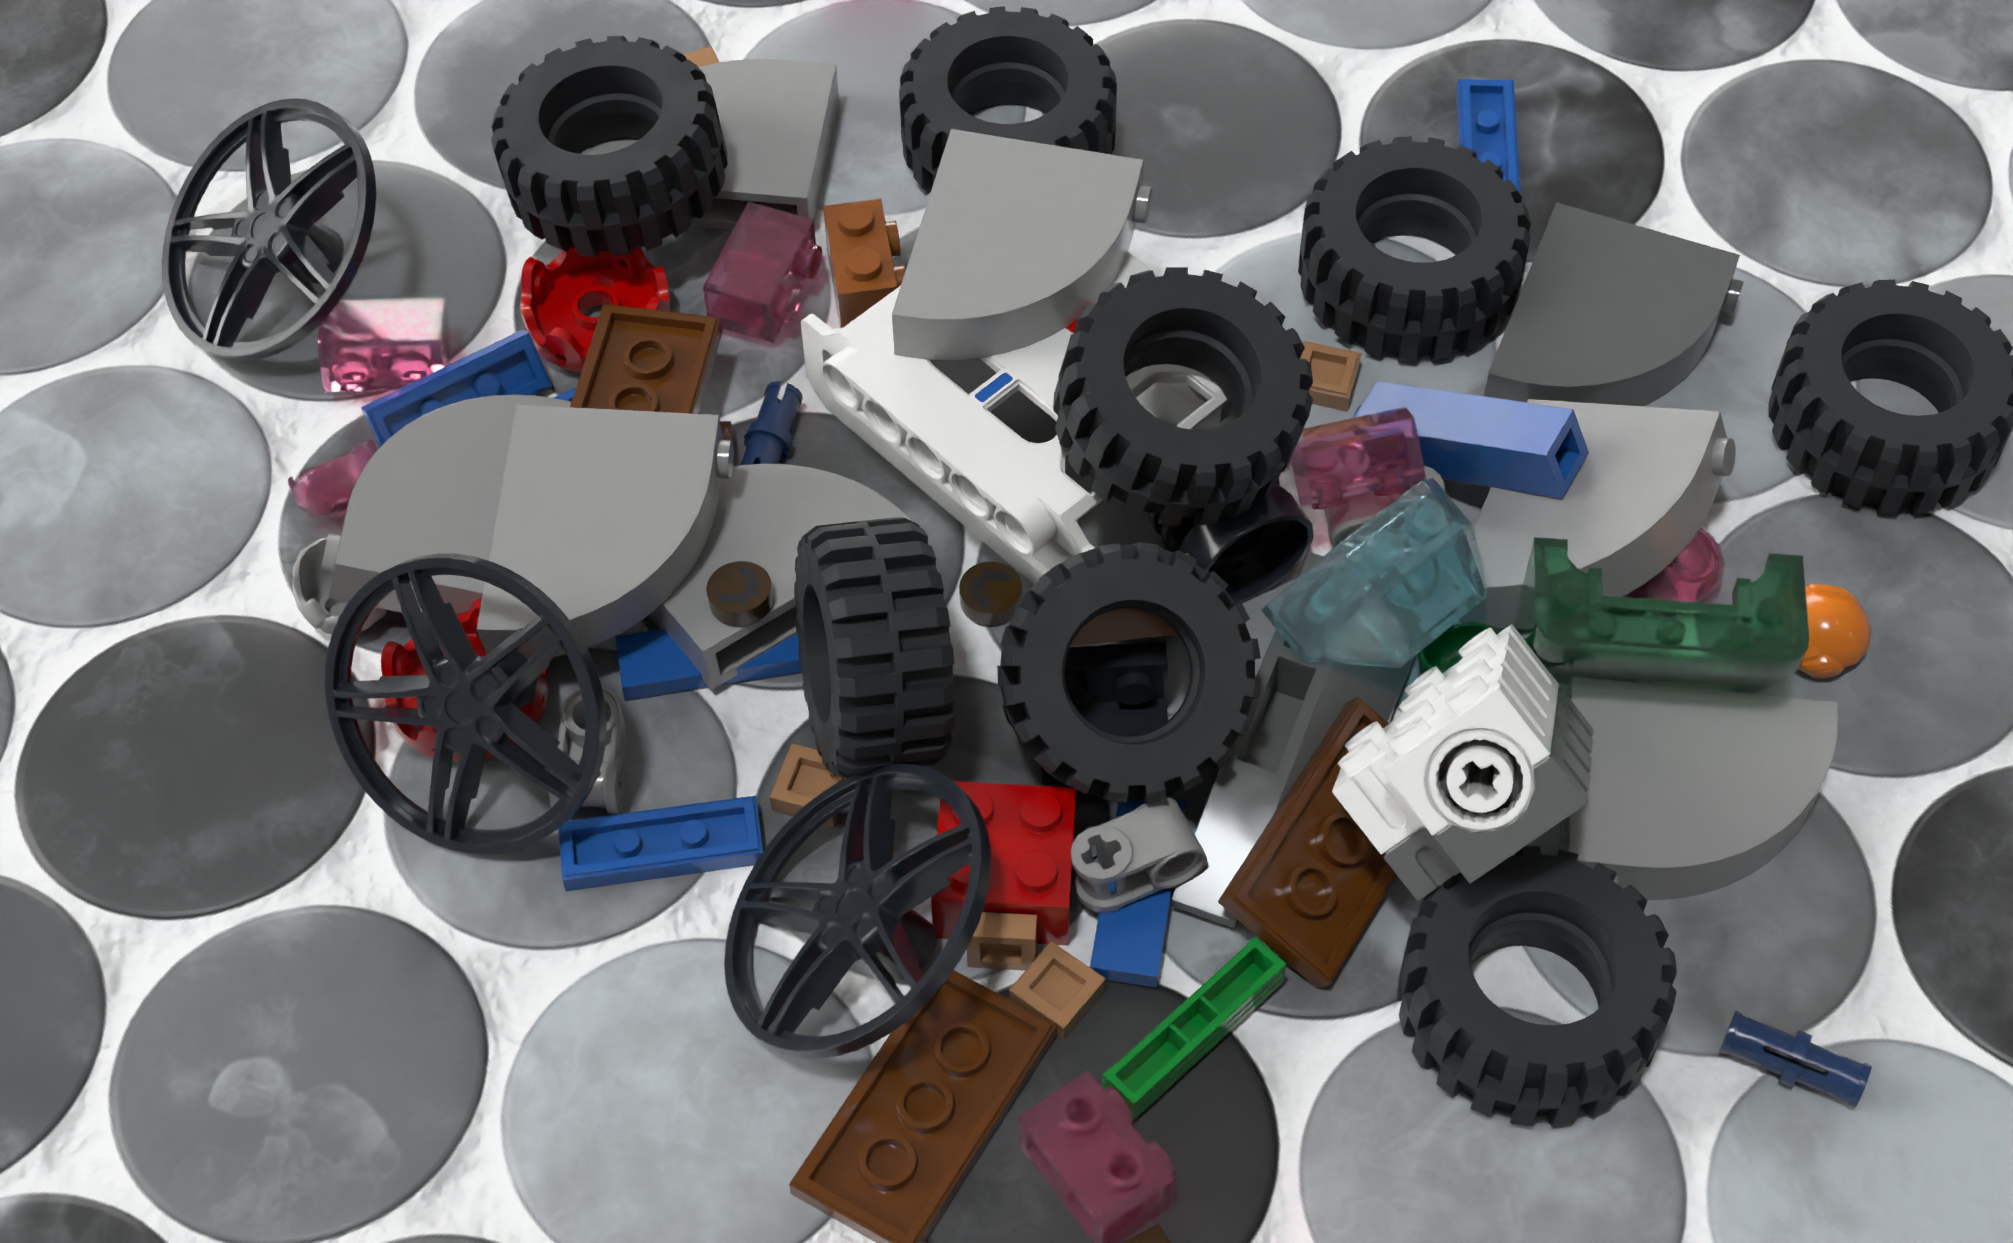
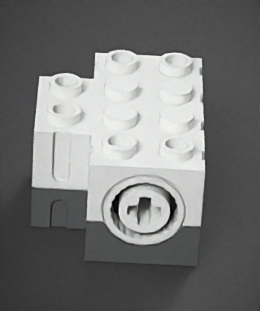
(1469, 765)

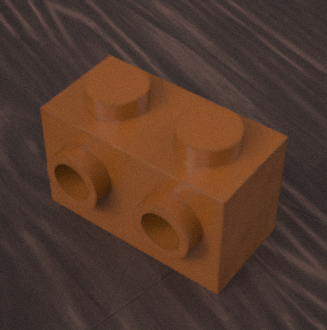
(861, 256)

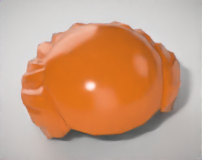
(1836, 631)

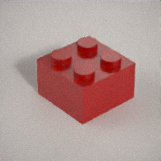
(1030, 857)

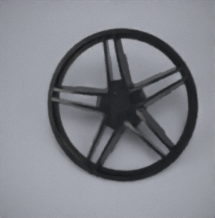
(274, 231)
(468, 700)
(861, 914)

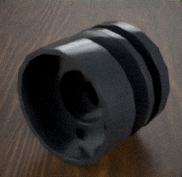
(1248, 549)

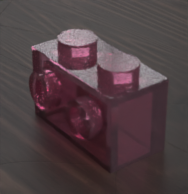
(762, 272)
(382, 343)
(1357, 457)
(1097, 1160)

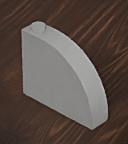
(775, 134)
(1014, 245)
(427, 495)
(1625, 511)
(601, 515)
(760, 522)
(1694, 782)

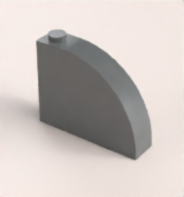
(1611, 313)

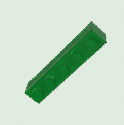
(1195, 1026)

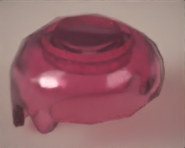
(328, 486)
(1691, 575)

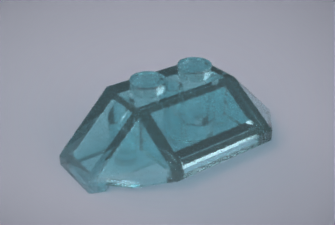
(1386, 585)

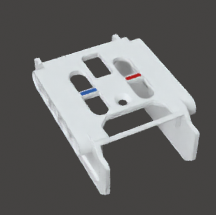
(965, 456)

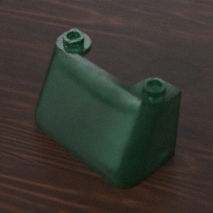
(1663, 641)

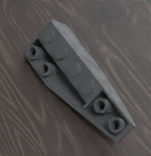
(1287, 726)

